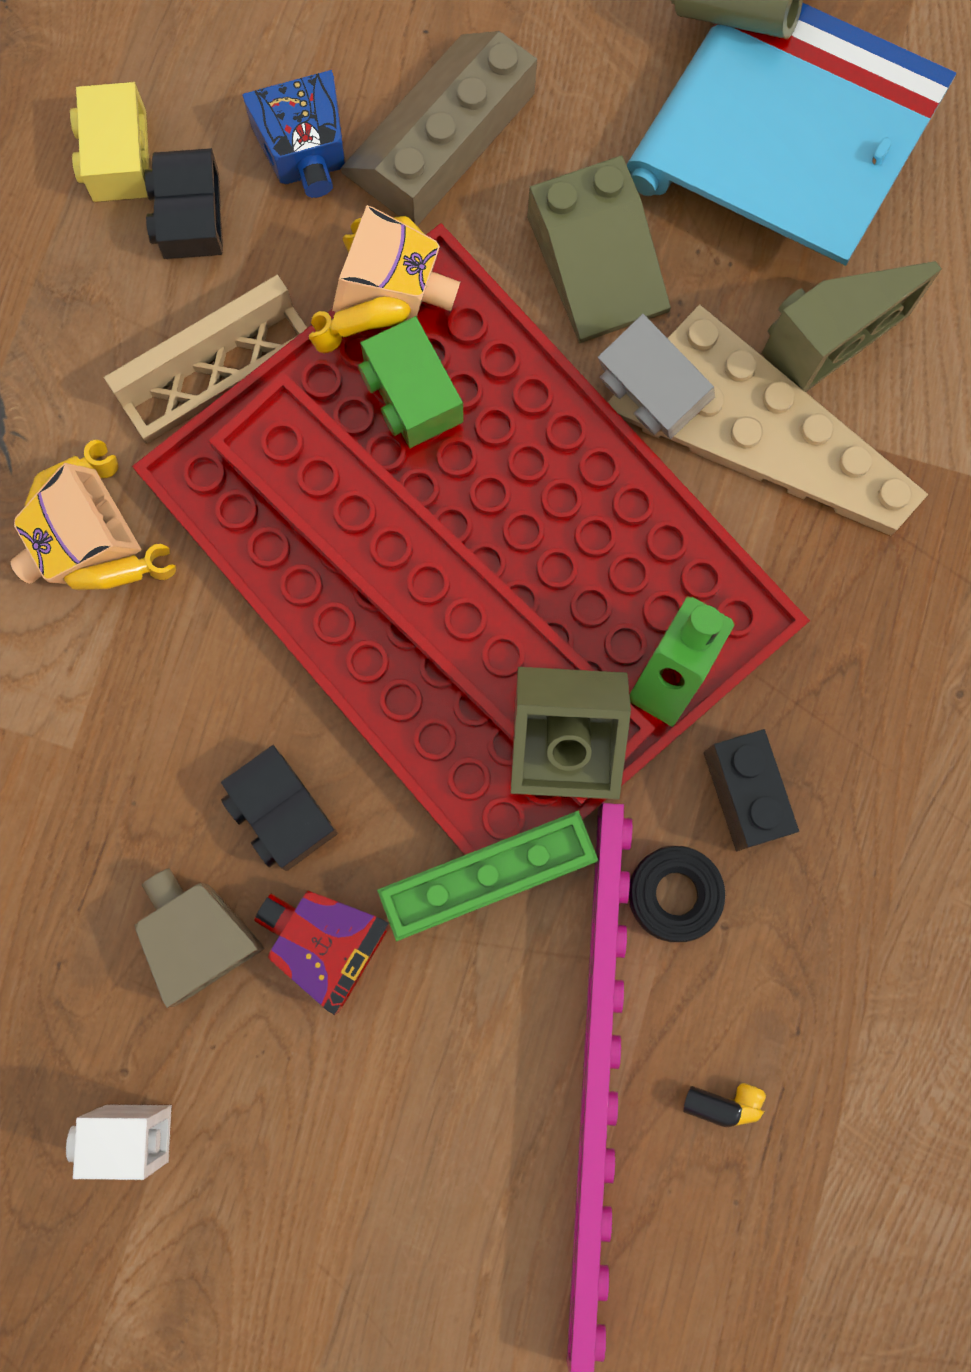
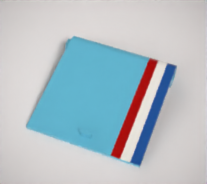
(793, 127)

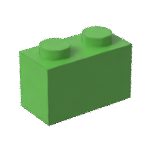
(411, 382)

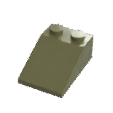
(598, 248)
(842, 318)

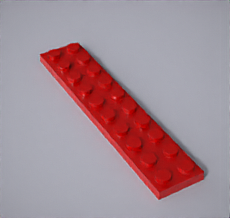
(395, 551)

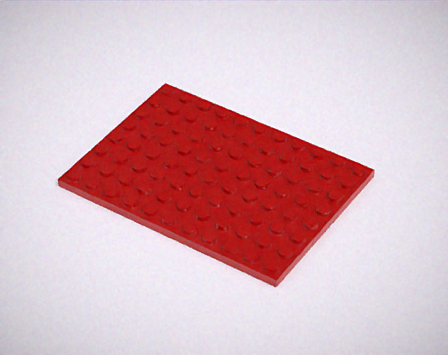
(532, 485)

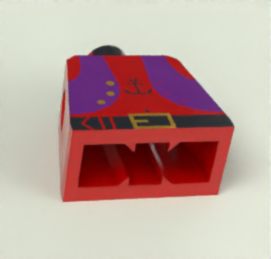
(322, 944)

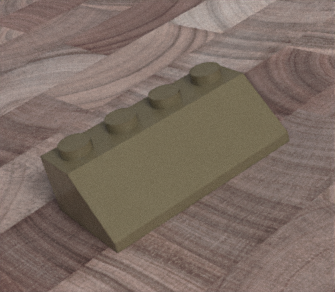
(444, 123)

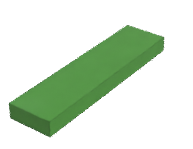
(487, 875)

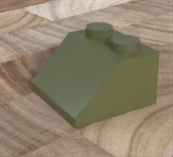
(570, 732)

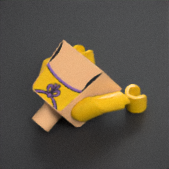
(382, 279)
(77, 530)

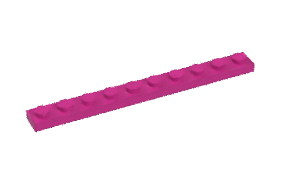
(598, 1104)

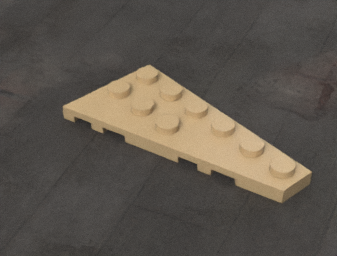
(779, 432)

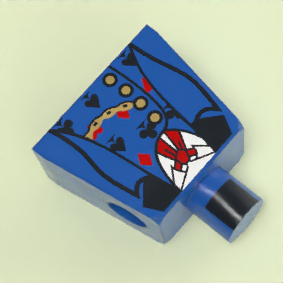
(299, 130)

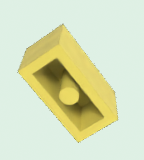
(111, 141)

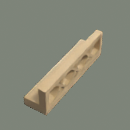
(194, 350)

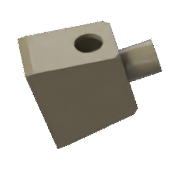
(191, 938)

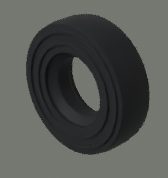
(709, 889)

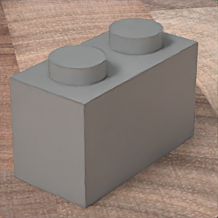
(655, 378)

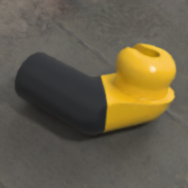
(724, 1111)

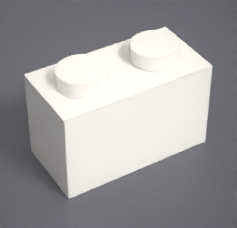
(120, 1142)

